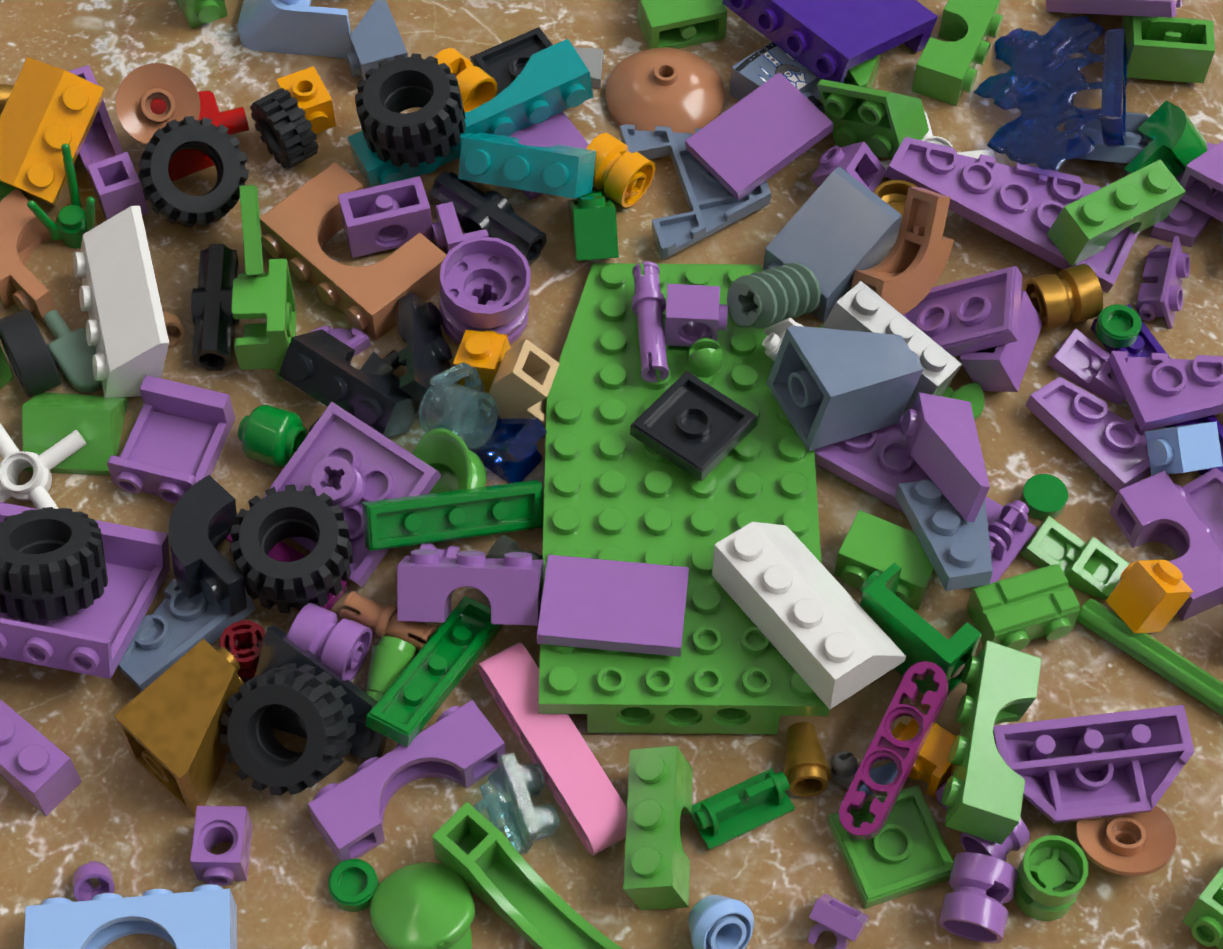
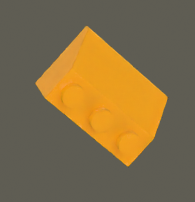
(39, 117)

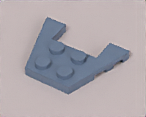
(708, 200)

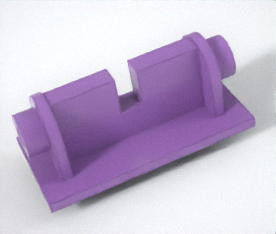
(1168, 269)

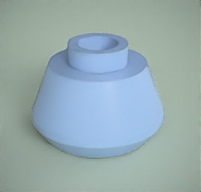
(720, 923)

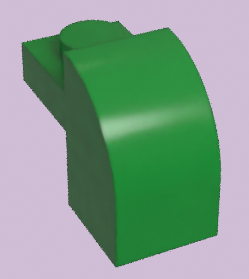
(1169, 138)

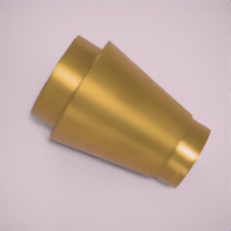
(805, 761)

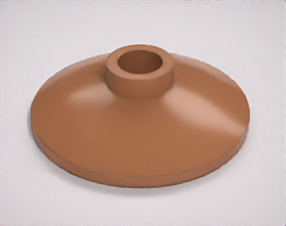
(149, 84)
(1146, 837)

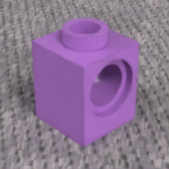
(693, 314)
(219, 825)

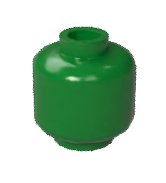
(271, 435)

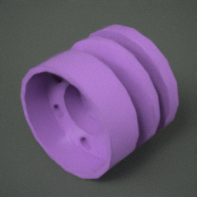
(484, 289)

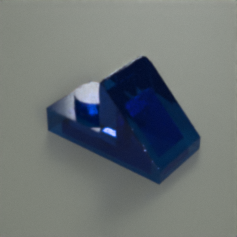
(512, 448)

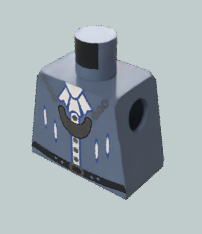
(765, 64)

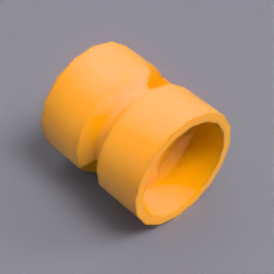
(474, 83)
(619, 172)

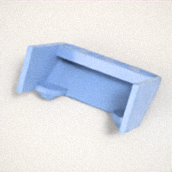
(294, 28)

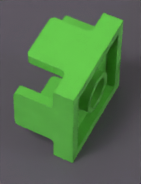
(266, 297)

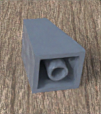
(835, 234)
(842, 382)

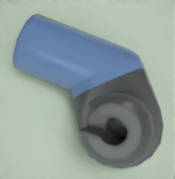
(845, 767)

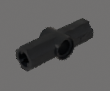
(488, 212)
(213, 308)

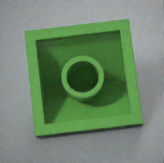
(55, 415)

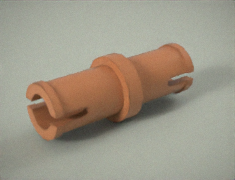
(384, 620)

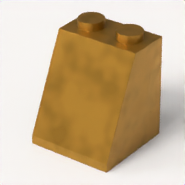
(177, 724)

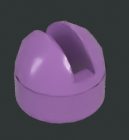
(83, 886)

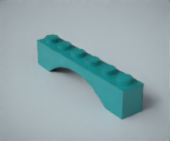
(546, 86)

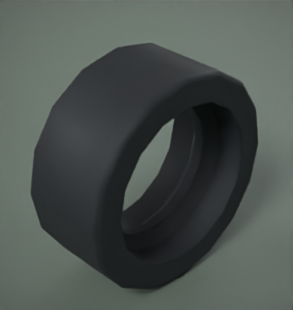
(28, 353)

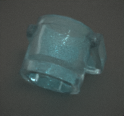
(459, 408)

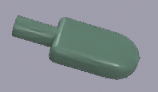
(72, 353)

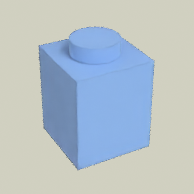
(1184, 448)

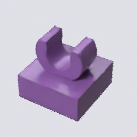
(838, 918)

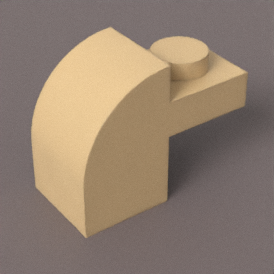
(524, 382)

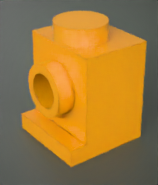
(932, 762)

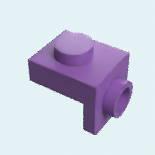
(447, 229)

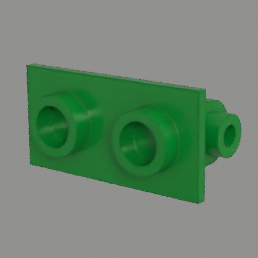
(742, 808)

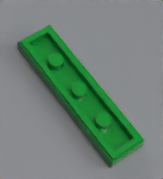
(452, 515)
(433, 672)

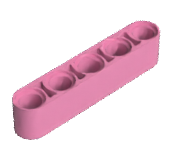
(559, 748)

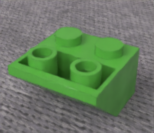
(1169, 48)
(872, 116)

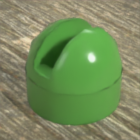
(705, 357)

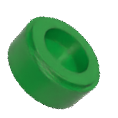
(1118, 326)
(1044, 496)
(352, 885)

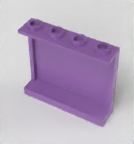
(99, 635)

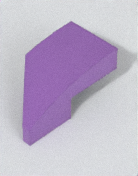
(1087, 366)

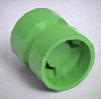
(1050, 877)

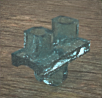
(509, 804)

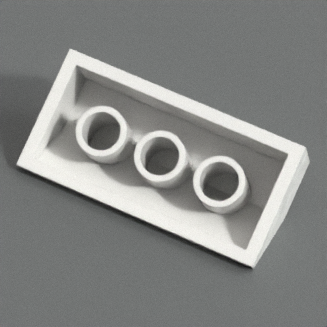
(121, 304)
(803, 611)

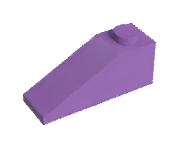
(948, 450)

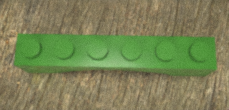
(510, 885)

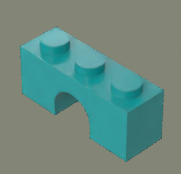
(545, 170)

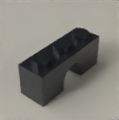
(323, 370)

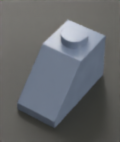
(374, 40)

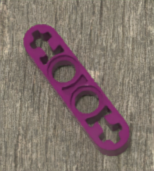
(899, 752)

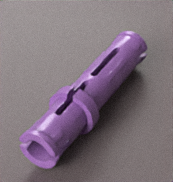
(649, 307)

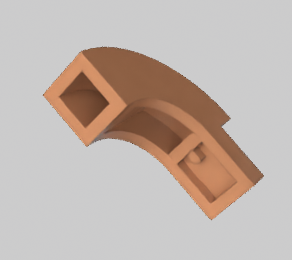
(19, 237)
(917, 256)

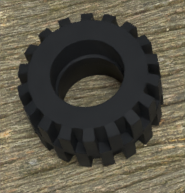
(407, 85)
(211, 141)
(286, 516)
(50, 564)
(258, 750)

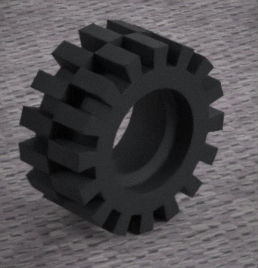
(284, 128)

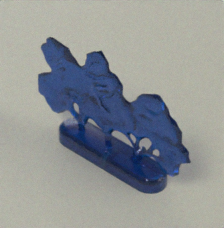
(1044, 86)

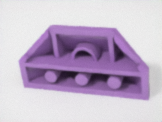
(1097, 761)

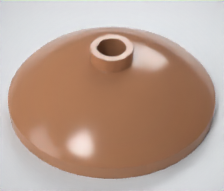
(664, 90)

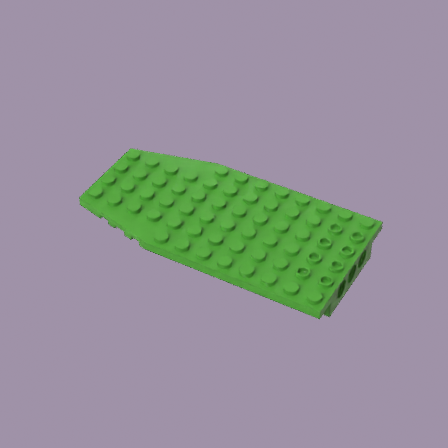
(630, 504)

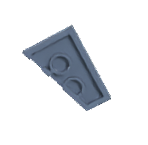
(953, 546)
(172, 632)

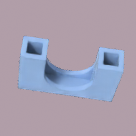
(183, 919)

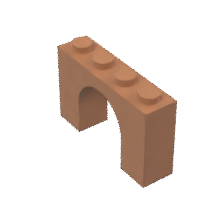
(366, 294)

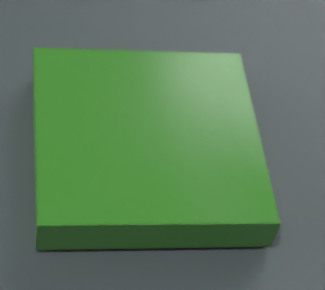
(901, 857)

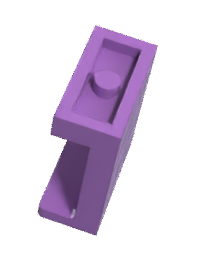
(172, 439)

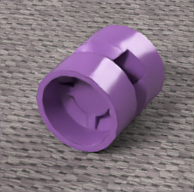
(338, 644)
(980, 890)

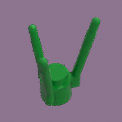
(72, 219)

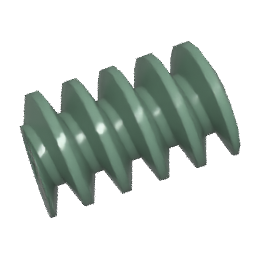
(773, 295)

